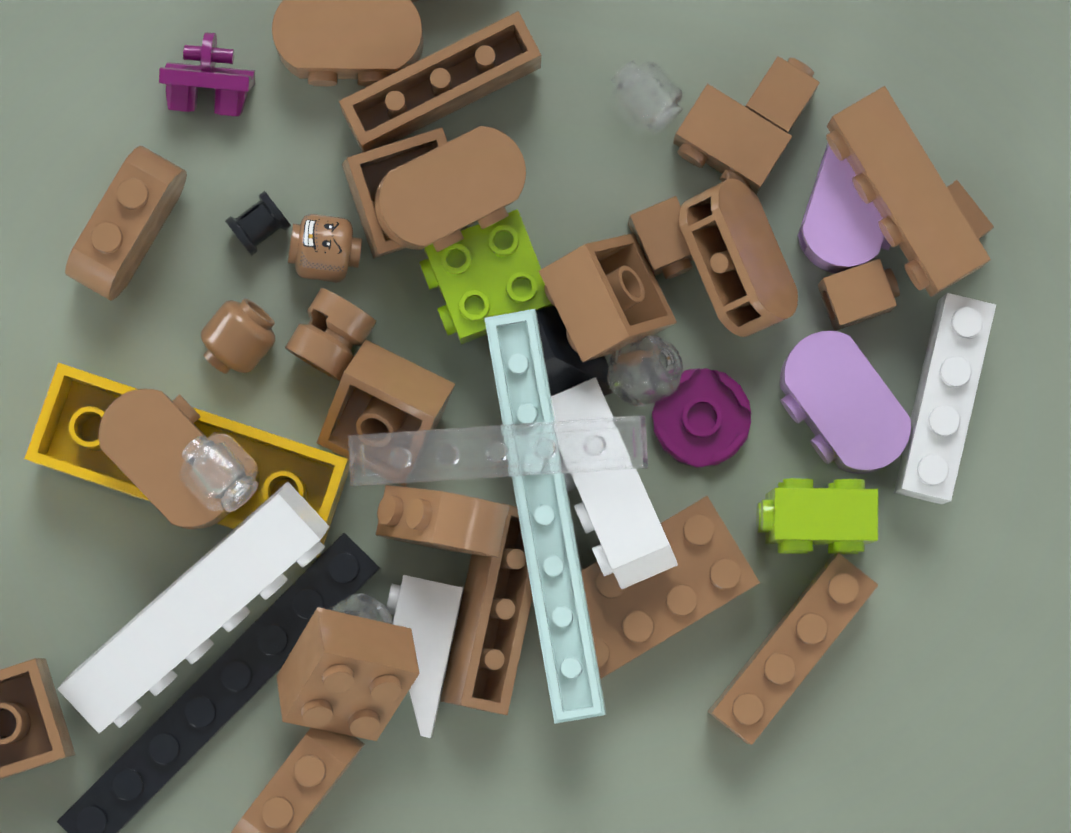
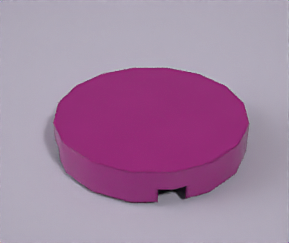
(702, 419)

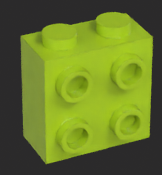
(485, 276)
(807, 516)

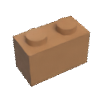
(730, 139)

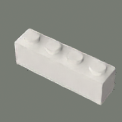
(945, 398)
(614, 502)

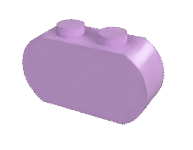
(837, 224)
(843, 403)

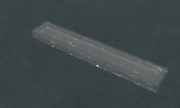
(498, 451)

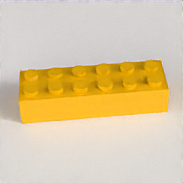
(69, 443)

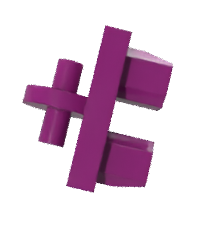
(184, 79)

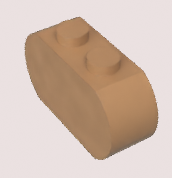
(347, 39)
(451, 189)
(125, 222)
(738, 258)
(146, 441)
(442, 520)
(300, 783)

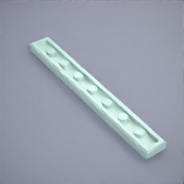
(547, 526)

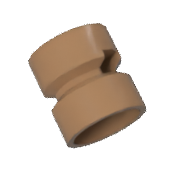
(330, 334)

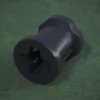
(258, 223)

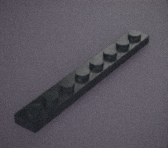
(218, 693)

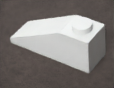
(432, 615)

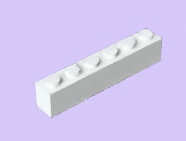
(194, 608)

